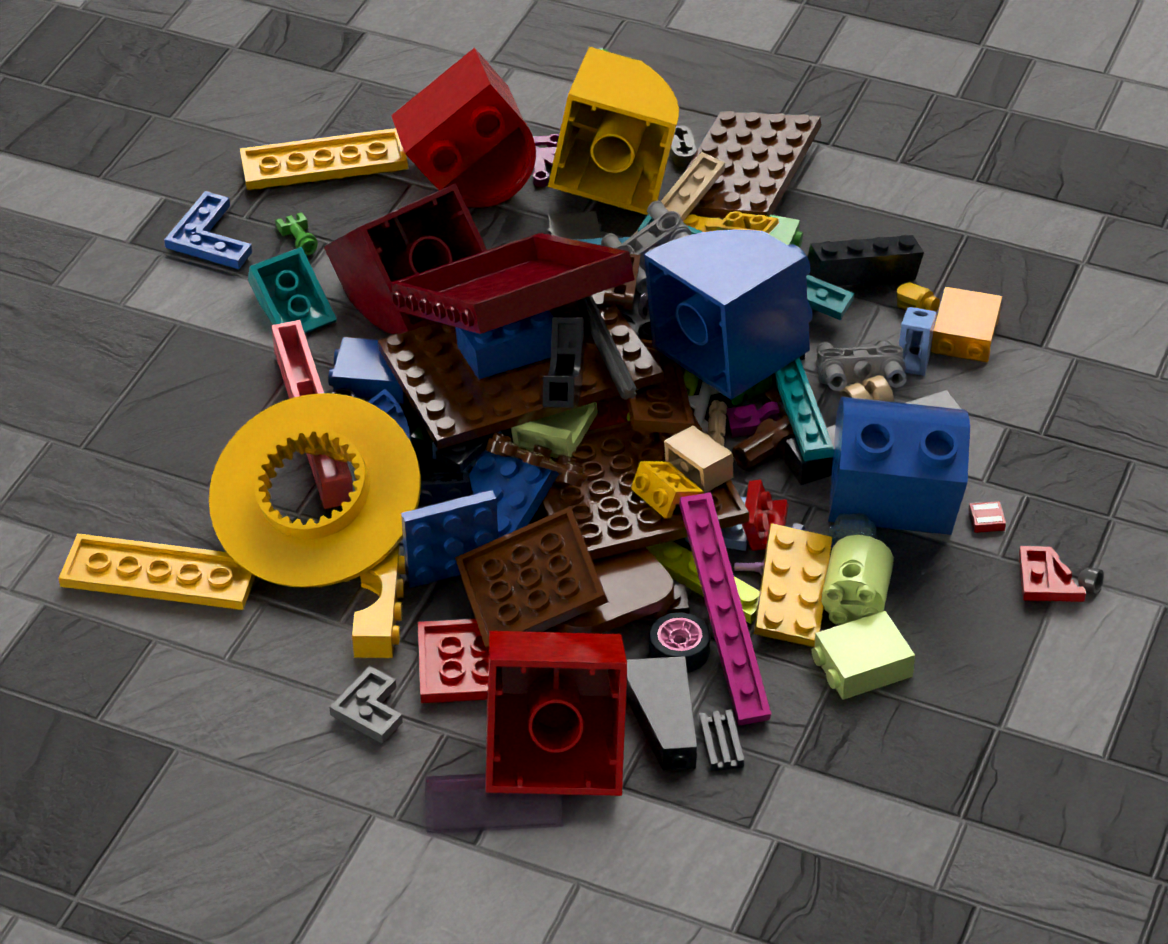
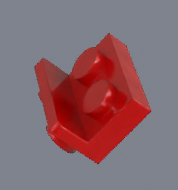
(761, 514)

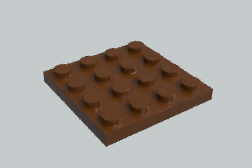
(532, 577)

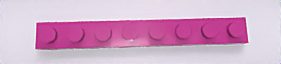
(725, 609)

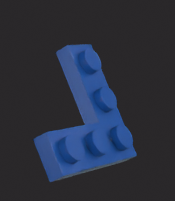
(193, 235)

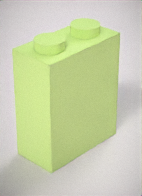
(863, 655)

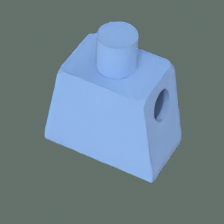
(917, 332)

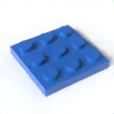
(445, 531)

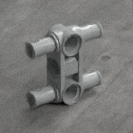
(664, 228)
(838, 364)

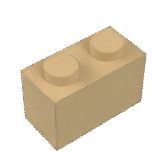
(699, 458)

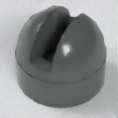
(1091, 579)

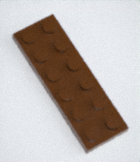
(663, 405)

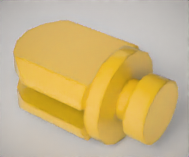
(917, 297)

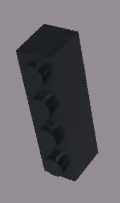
(865, 260)

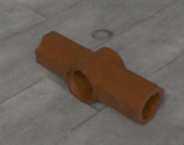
(768, 440)

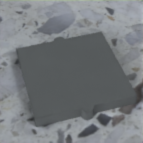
(575, 225)

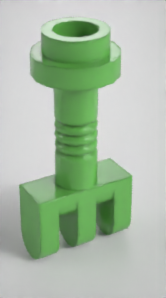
(305, 240)

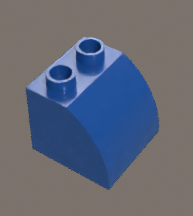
(729, 305)
(900, 464)

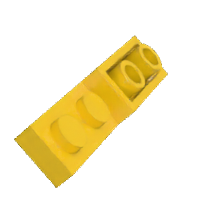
(733, 220)

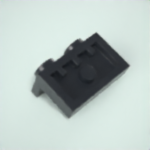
(443, 487)

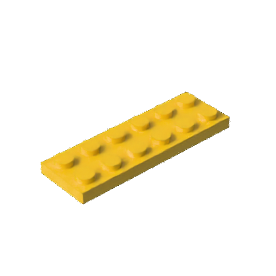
(322, 159)
(156, 572)

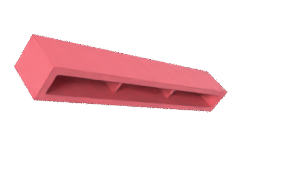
(301, 379)

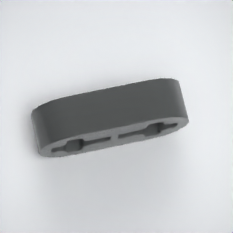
(685, 145)

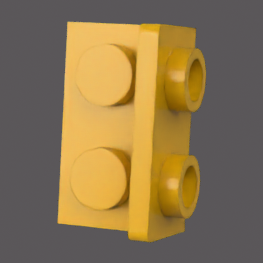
(662, 486)

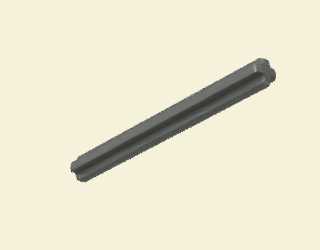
(607, 347)

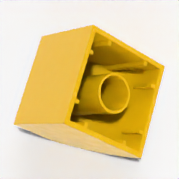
(615, 132)

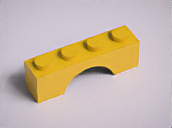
(376, 626)

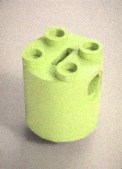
(857, 578)

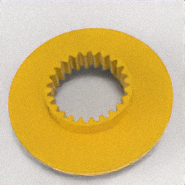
(334, 547)

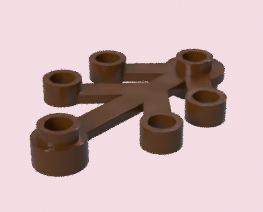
(540, 456)

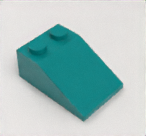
(291, 291)

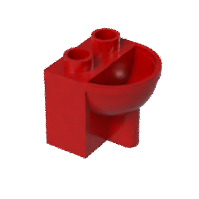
(468, 133)

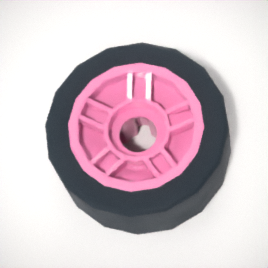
(680, 636)

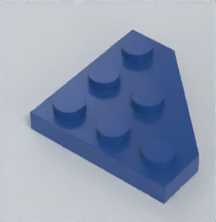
(516, 486)

